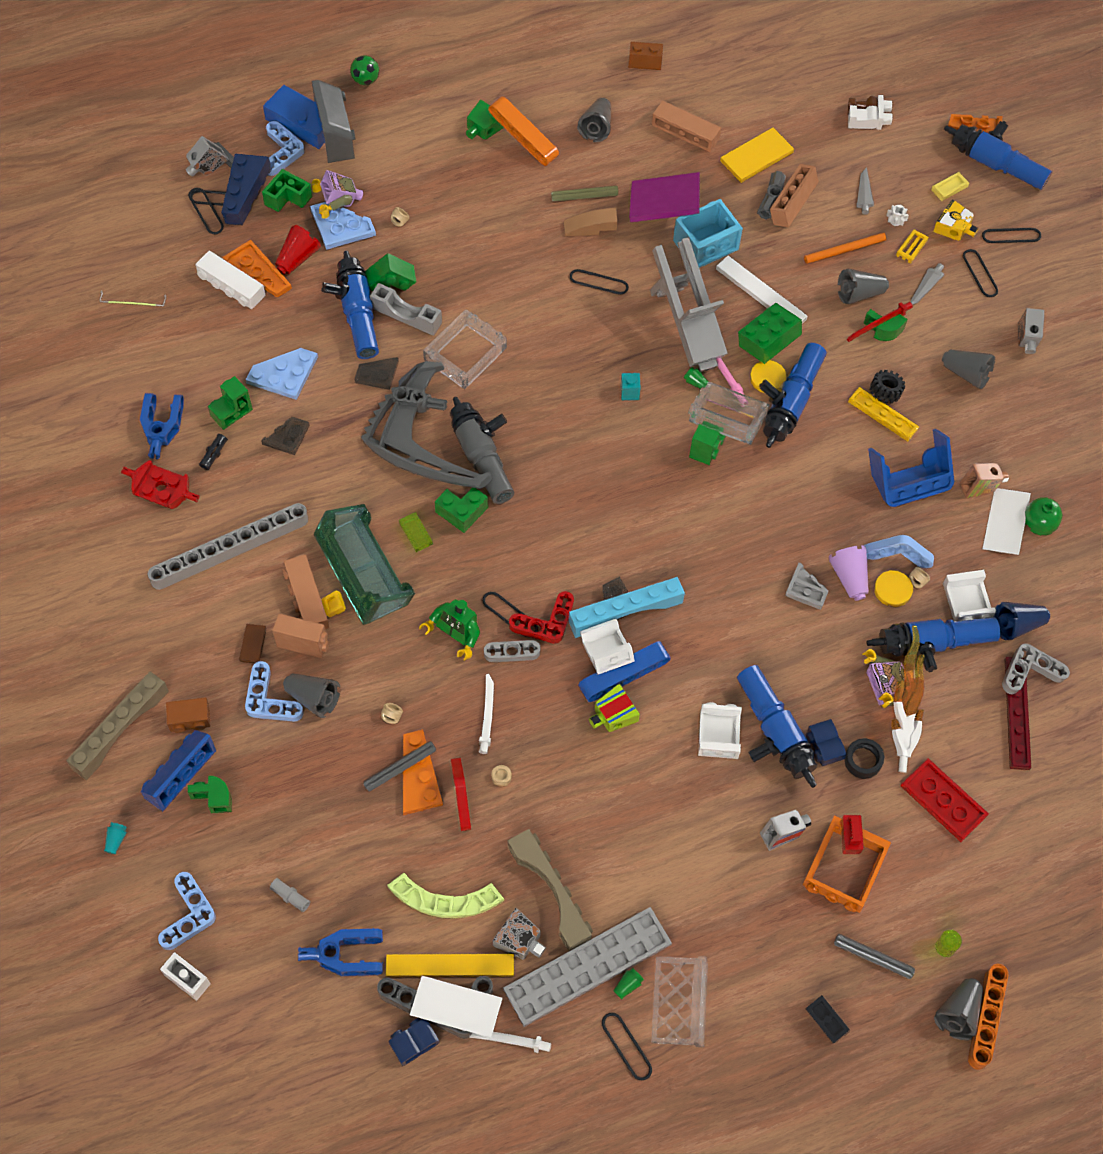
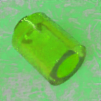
(948, 943)

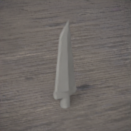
(865, 197)
(929, 280)

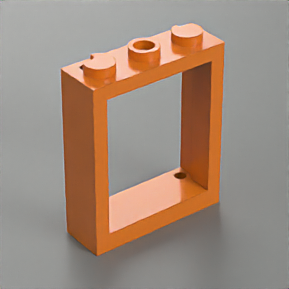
(870, 841)

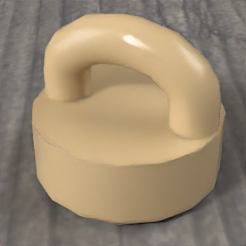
(401, 215)
(921, 576)
(392, 711)

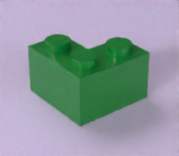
(286, 188)
(391, 272)
(232, 405)
(706, 444)
(464, 511)

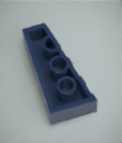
(244, 183)

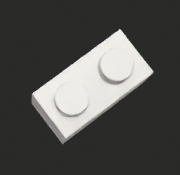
(185, 976)

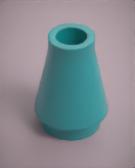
(114, 837)

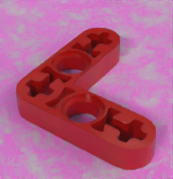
(552, 625)
(461, 794)

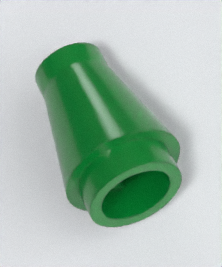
(695, 378)
(629, 982)

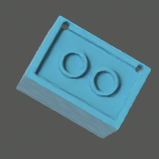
(711, 232)

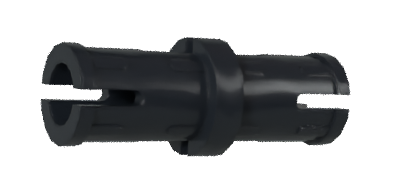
(219, 441)

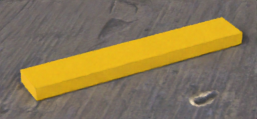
(450, 965)

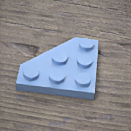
(342, 226)
(284, 373)

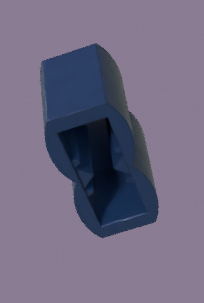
(826, 742)
(413, 1041)

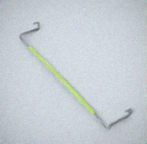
(132, 302)

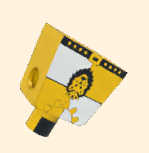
(955, 222)

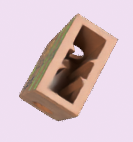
(982, 479)

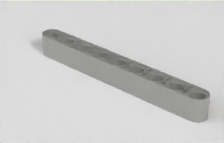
(222, 553)

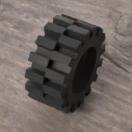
(884, 393)

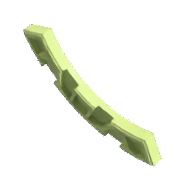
(444, 905)

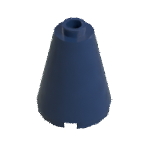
(1020, 618)

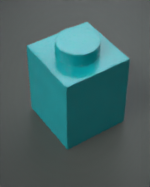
(630, 386)

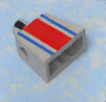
(784, 829)

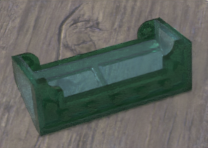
(361, 563)

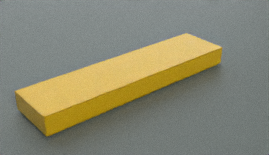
(883, 414)

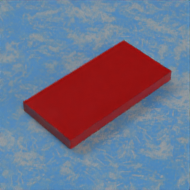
(944, 800)

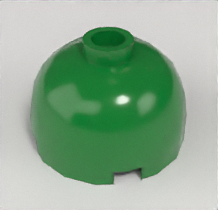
(1043, 516)

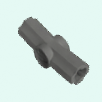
(773, 191)

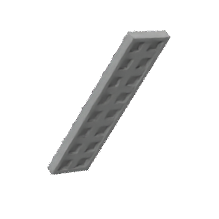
(587, 966)

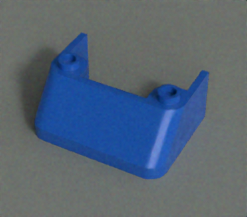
(919, 481)

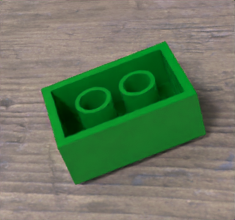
(770, 333)

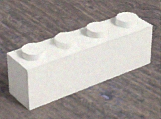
(230, 280)

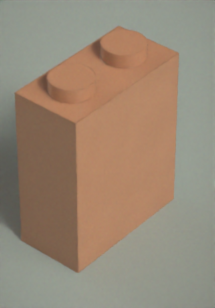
(300, 636)

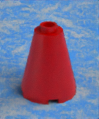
(296, 249)

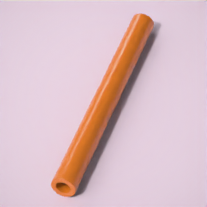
(845, 248)

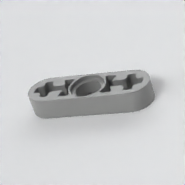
(516, 644)

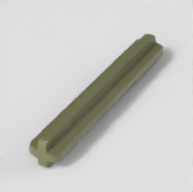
(584, 193)

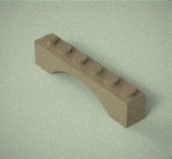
(93, 750)
(528, 854)

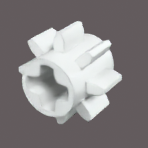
(897, 215)

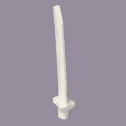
(485, 740)
(536, 1043)

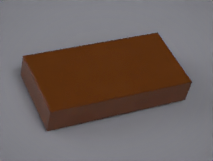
(252, 643)

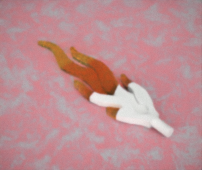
(908, 721)

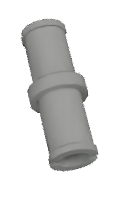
(290, 895)

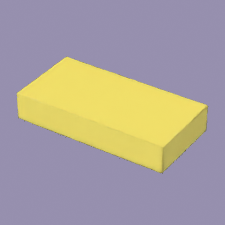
(950, 186)

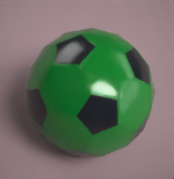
(364, 70)

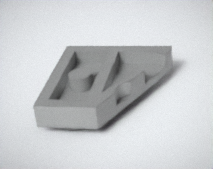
(806, 588)

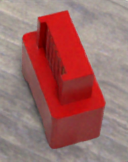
(852, 834)

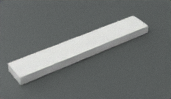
(755, 287)

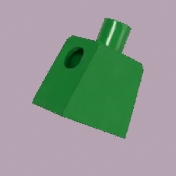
(481, 122)

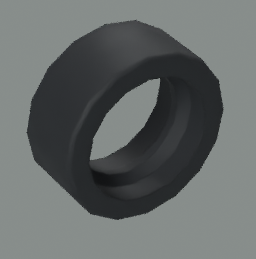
(870, 745)

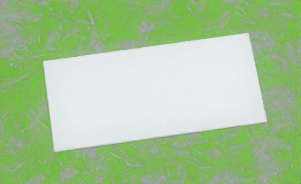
(1006, 521)
(456, 1006)

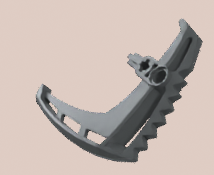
(397, 433)

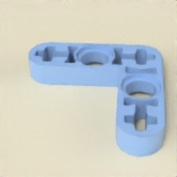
(287, 147)
(900, 544)
(263, 703)
(196, 911)

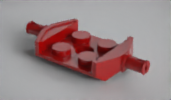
(149, 477)

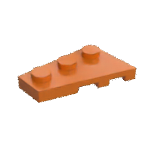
(985, 123)

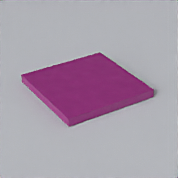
(665, 197)

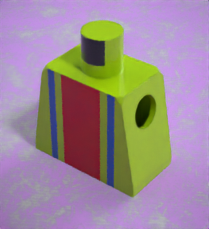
(614, 710)

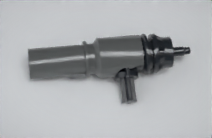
(477, 443)

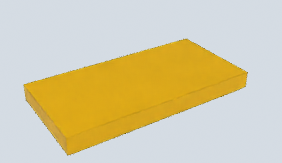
(757, 155)

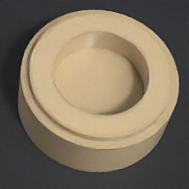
(501, 775)

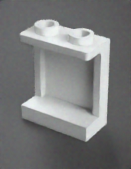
(968, 596)
(606, 646)
(719, 730)

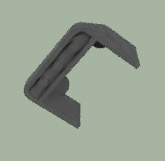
(334, 121)

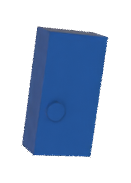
(296, 114)

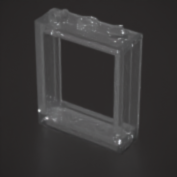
(466, 318)
(731, 400)

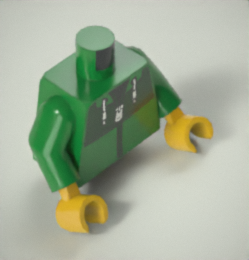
(457, 622)

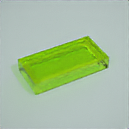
(415, 532)

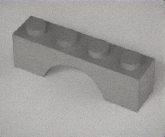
(389, 303)

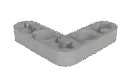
(1031, 661)

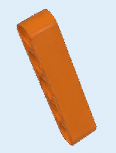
(523, 131)
(993, 1007)

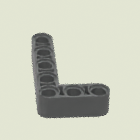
(400, 990)

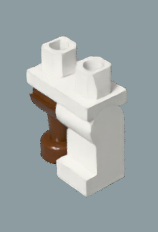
(869, 113)

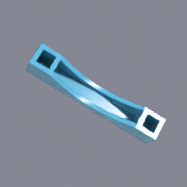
(656, 596)

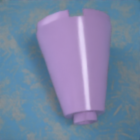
(852, 570)

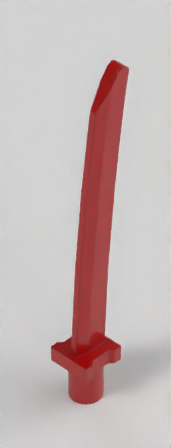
(902, 308)

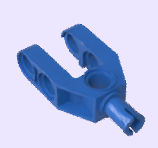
(167, 429)
(344, 937)

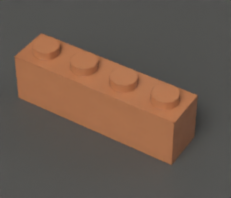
(686, 126)
(794, 195)
(304, 590)

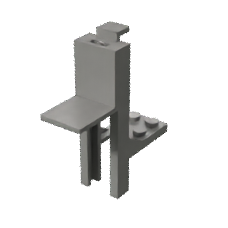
(699, 325)

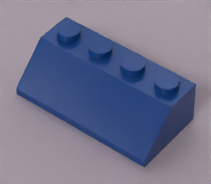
(178, 770)

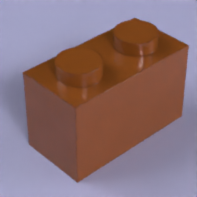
(645, 55)
(188, 715)

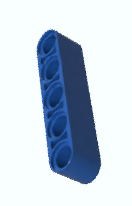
(645, 661)

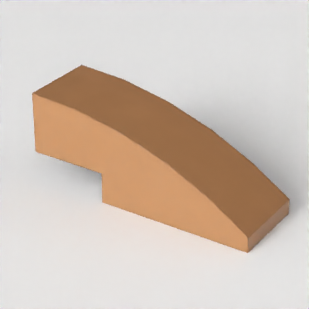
(591, 222)

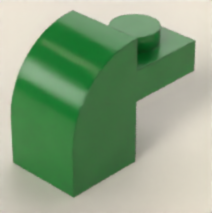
(889, 329)
(216, 791)

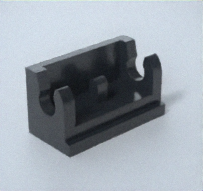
(827, 1019)

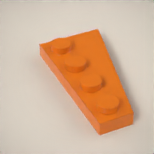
(256, 265)
(419, 780)

